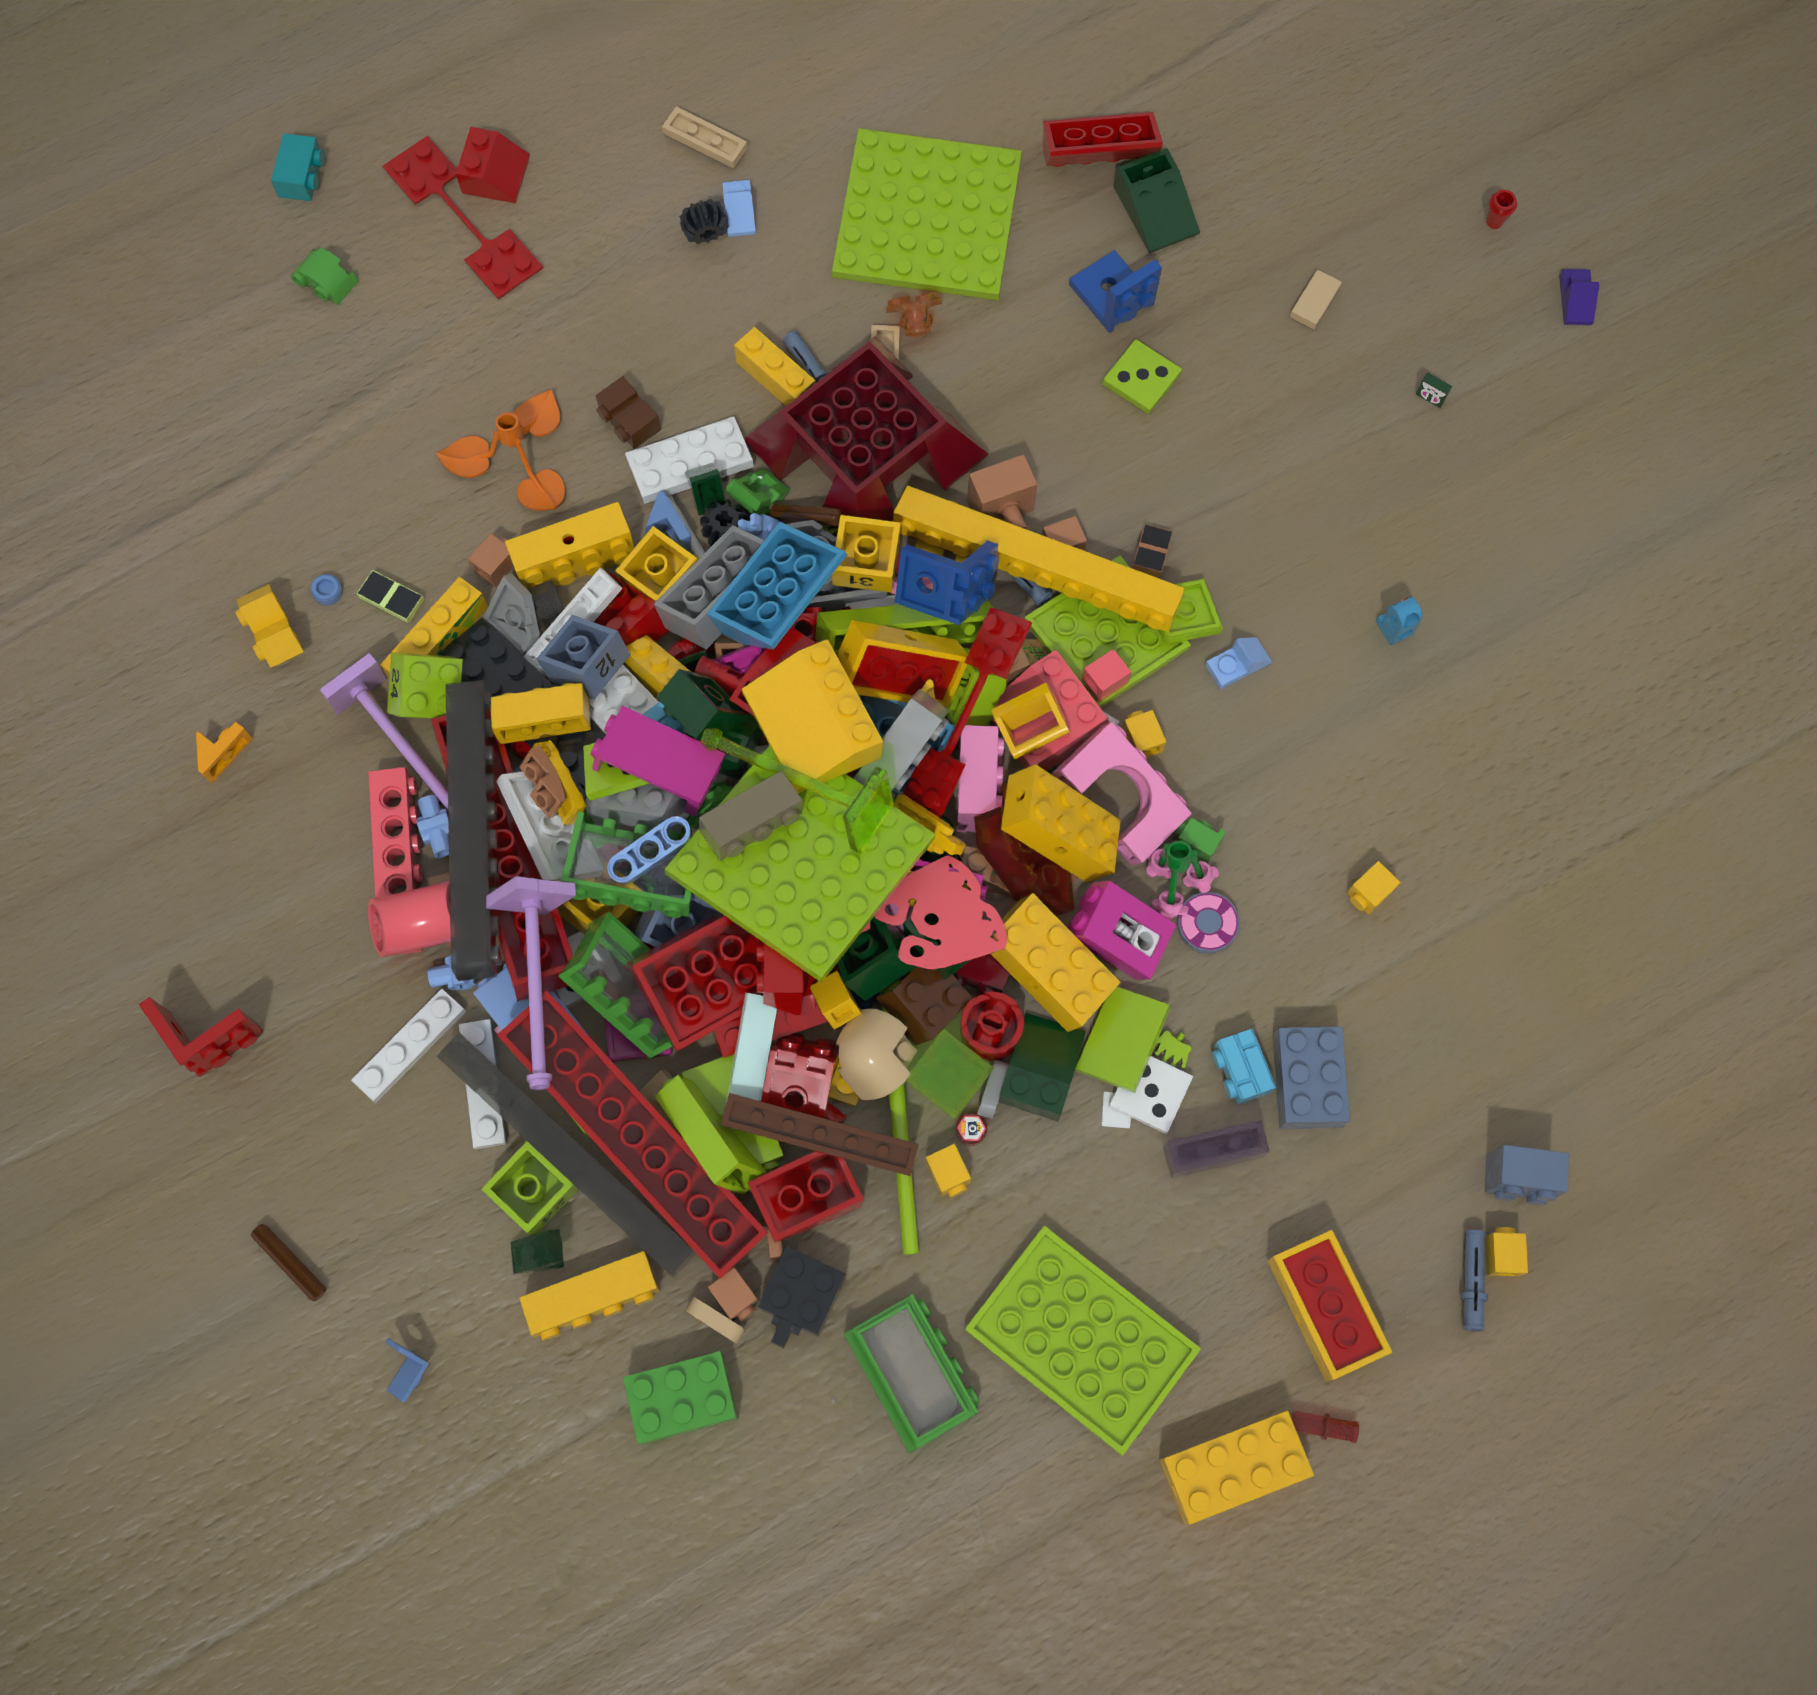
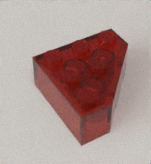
(1022, 867)

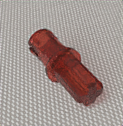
(1325, 1426)

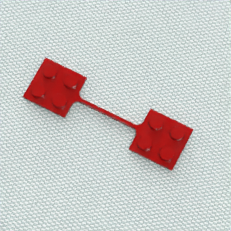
(500, 261)
(991, 653)

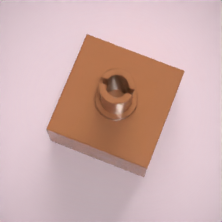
(1004, 490)

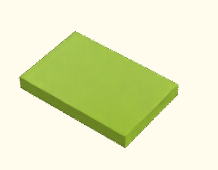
(1123, 1039)

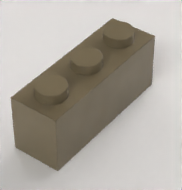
(751, 816)

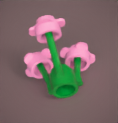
(1170, 862)

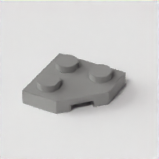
(513, 614)

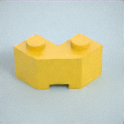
(269, 625)

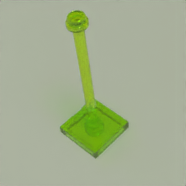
(864, 811)

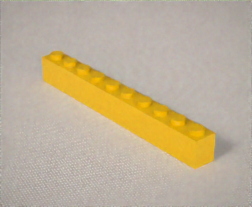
(1040, 559)

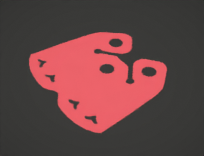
(959, 915)

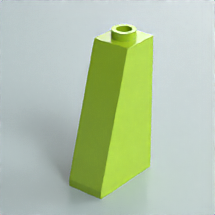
(713, 1082)
(714, 1145)

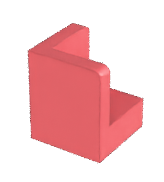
(1106, 675)

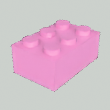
(982, 776)

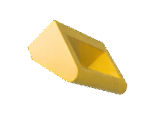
(1025, 709)

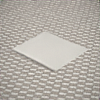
(1111, 1117)

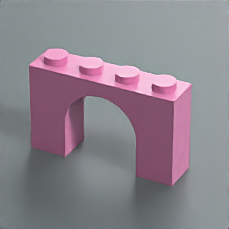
(1160, 808)

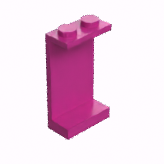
(658, 756)

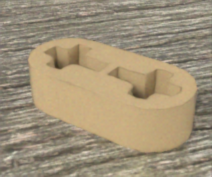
(715, 1320)

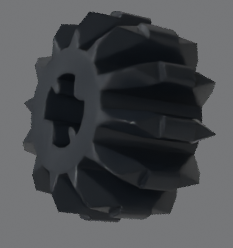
(704, 221)
(720, 515)

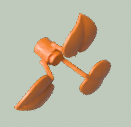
(470, 454)

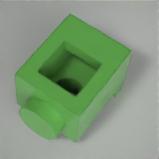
(1200, 837)

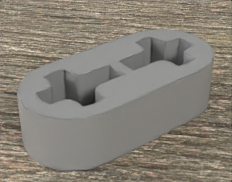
(993, 1089)

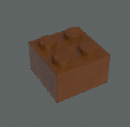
(924, 1002)

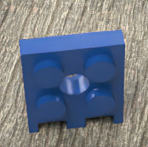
(1127, 296)
(956, 585)

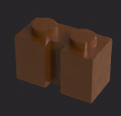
(627, 412)

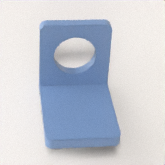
(409, 1373)

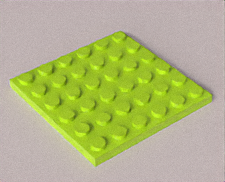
(927, 214)
(803, 882)

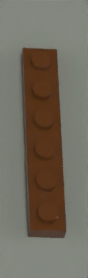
(819, 1134)

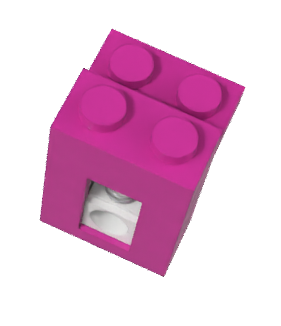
(1099, 920)

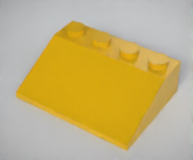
(814, 715)

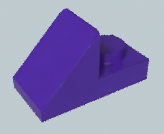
(1578, 296)

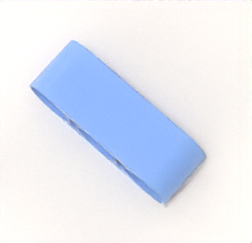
(633, 852)

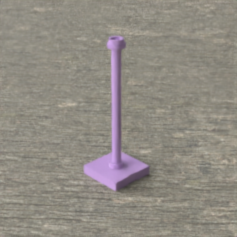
(353, 686)
(533, 898)

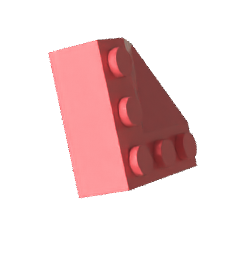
(1076, 703)

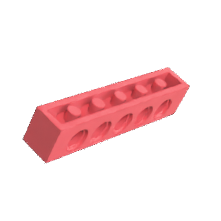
(384, 787)

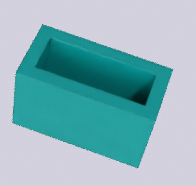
(297, 167)

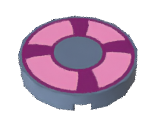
(1209, 924)

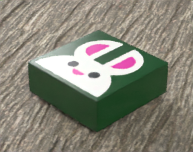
(1433, 390)

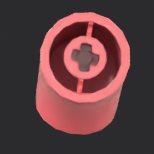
(410, 919)

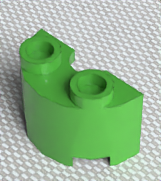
(325, 274)
(757, 491)

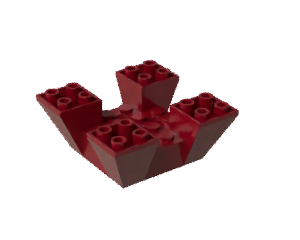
(860, 467)

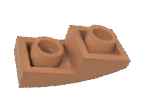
(548, 787)

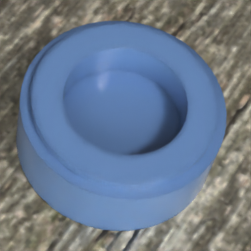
(326, 589)

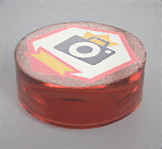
(971, 1129)

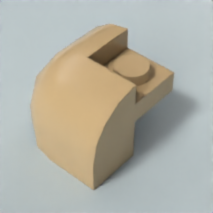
(874, 1054)

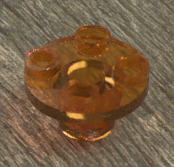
(915, 316)

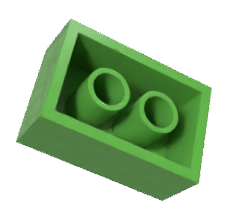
(680, 1398)

